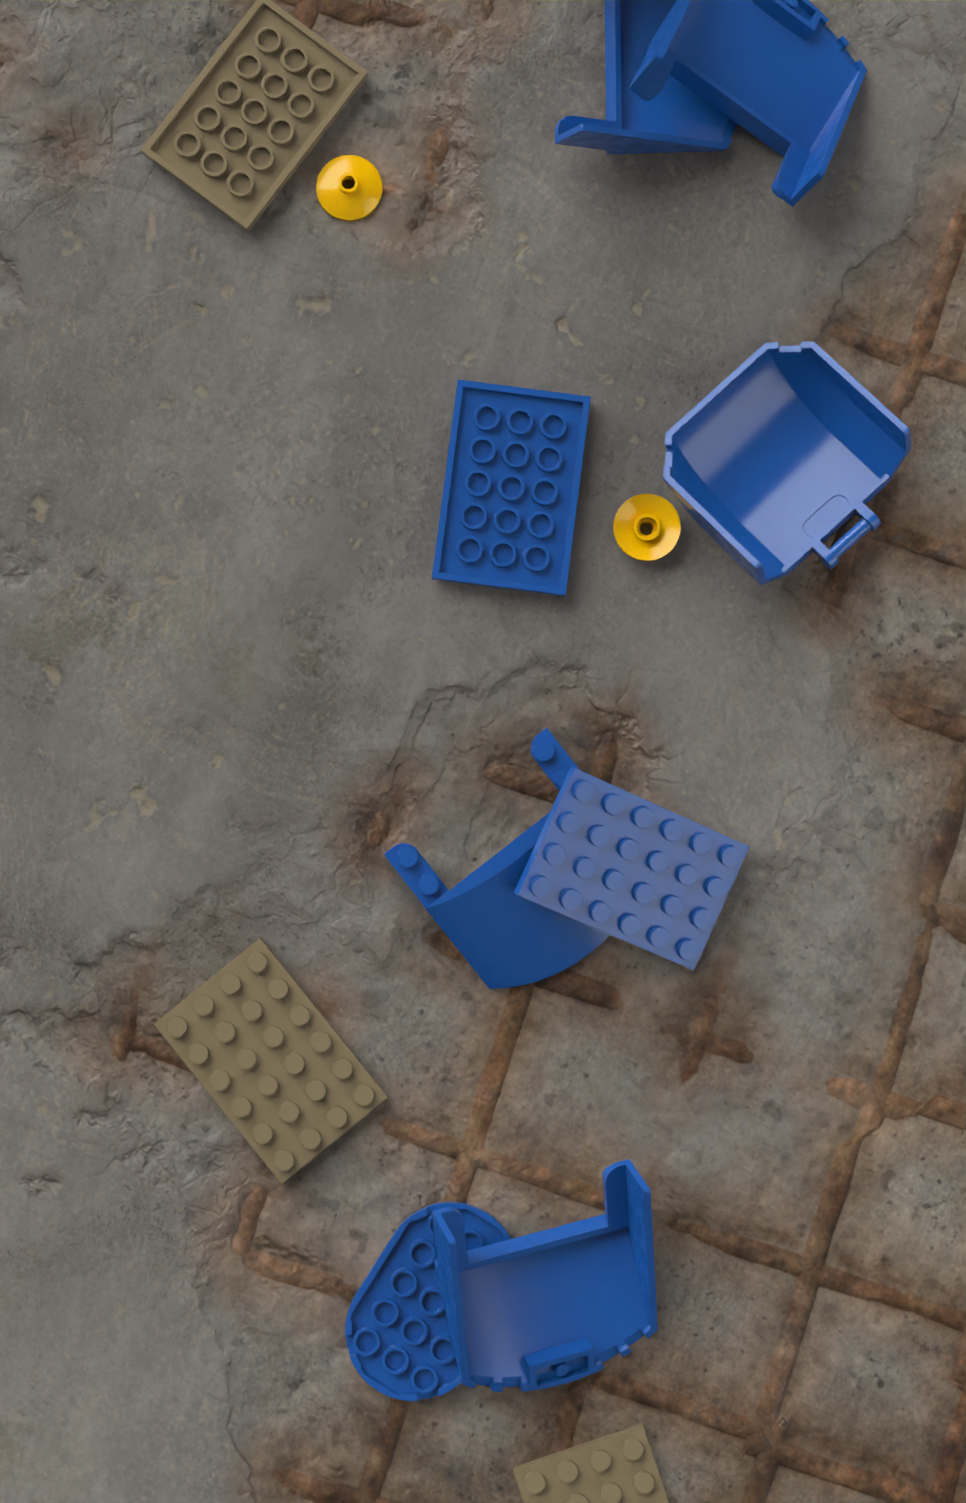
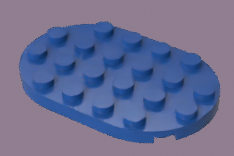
(398, 1314)

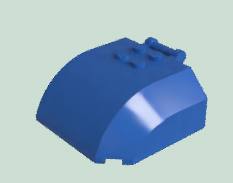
(784, 459)

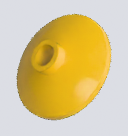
(354, 202)
(646, 510)

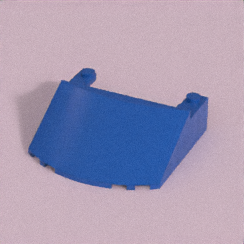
(765, 69)
(667, 124)
(494, 929)
(553, 1299)

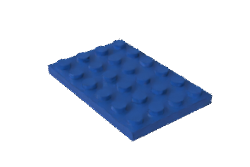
(511, 488)
(631, 868)

